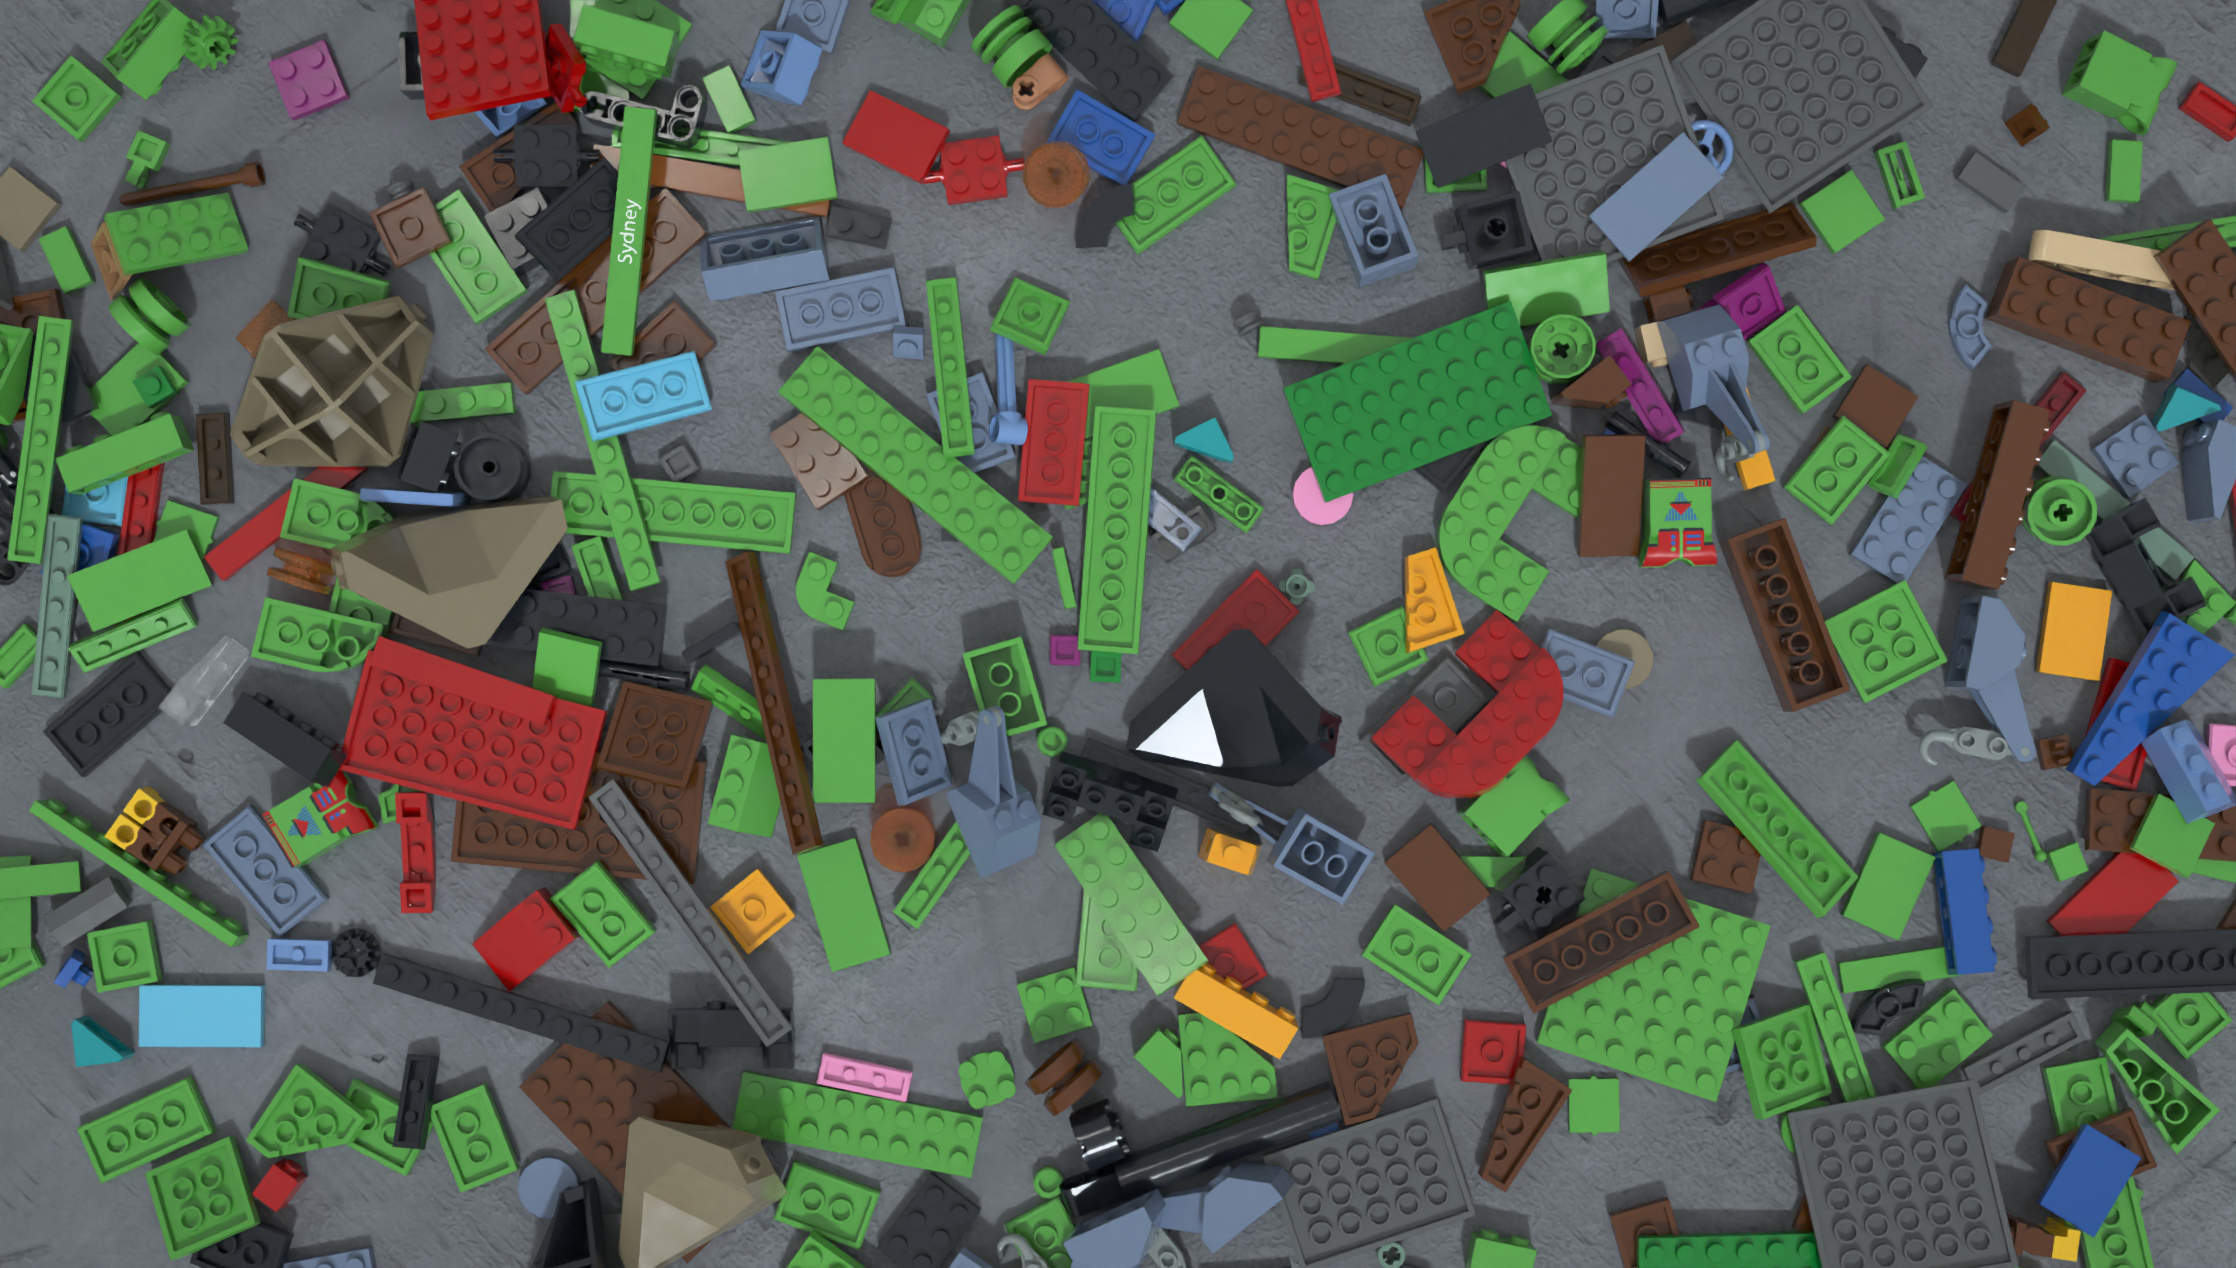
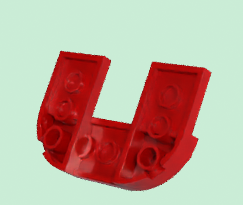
(1499, 736)

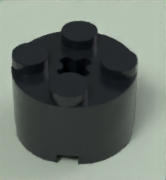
(1099, 1134)

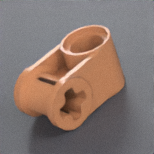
(1042, 79)

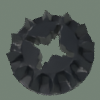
(361, 940)

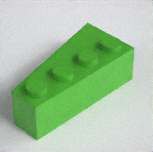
(2162, 1094)

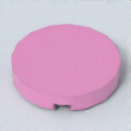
(1310, 503)

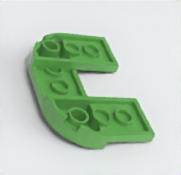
(1486, 503)
(351, 627)

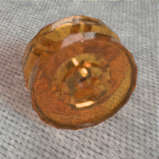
(1044, 162)
(301, 571)
(906, 857)

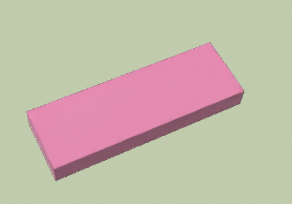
(864, 1077)

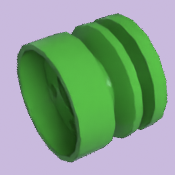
(1567, 34)
(1007, 42)
(1562, 332)

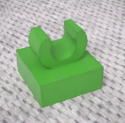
(2136, 1018)

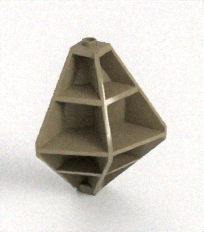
(335, 387)
(453, 564)
(689, 1188)

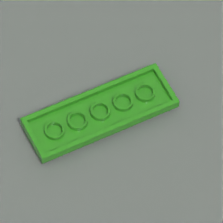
(1777, 829)
(1131, 903)

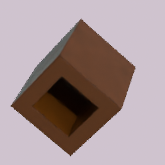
(1667, 304)

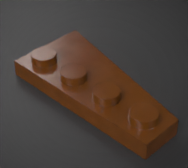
(497, 180)
(1523, 1119)

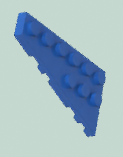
(2157, 682)

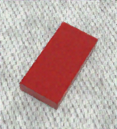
(2210, 111)

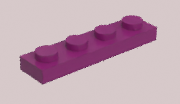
(1644, 392)

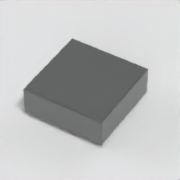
(679, 463)

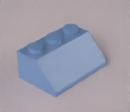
(2189, 771)

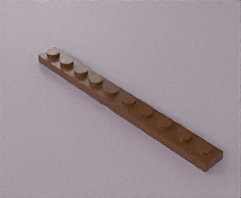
(774, 703)

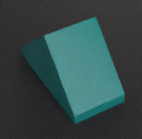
(2182, 406)
(1206, 440)
(95, 1044)

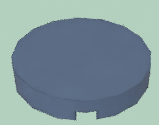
(543, 1182)

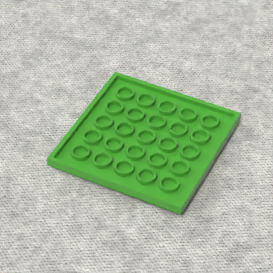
(1670, 1009)

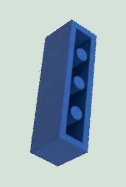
(1964, 912)

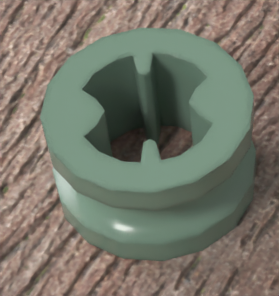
(1395, 1262)

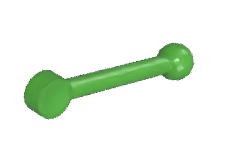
(2021, 807)

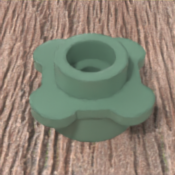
(1297, 577)

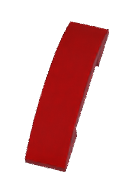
(418, 852)

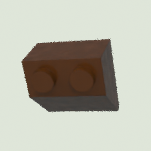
(1596, 388)

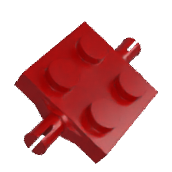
(565, 68)
(974, 170)

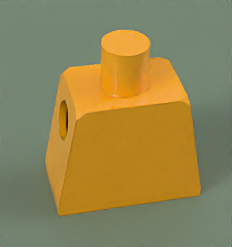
(1229, 851)

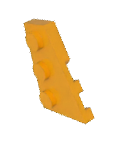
(1428, 602)

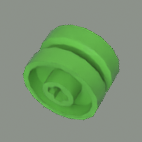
(149, 316)
(2075, 516)

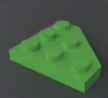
(1221, 1064)
(306, 1117)

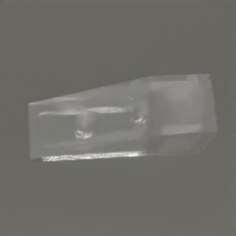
(204, 682)

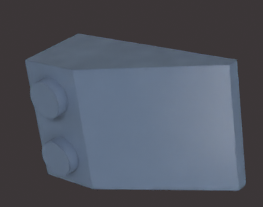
(1373, 230)
(2208, 469)

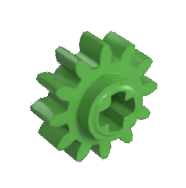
(209, 42)

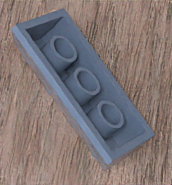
(764, 259)

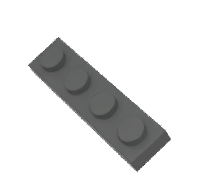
(2023, 1052)

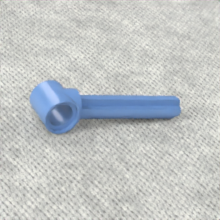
(1007, 424)

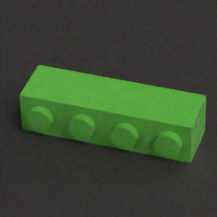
(125, 453)

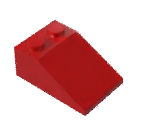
(526, 939)

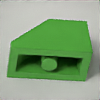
(1162, 1058)

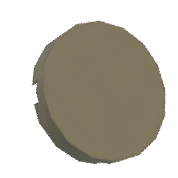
(1632, 646)

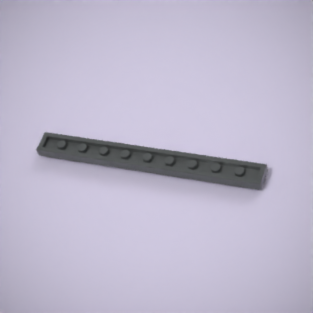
(691, 913)

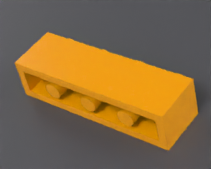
(1237, 1009)

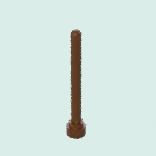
(251, 174)

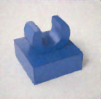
(74, 970)

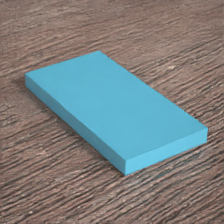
(643, 396)
(201, 1015)

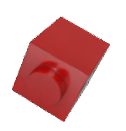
(280, 1184)

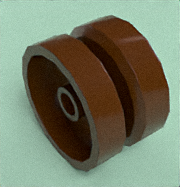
(1068, 1081)

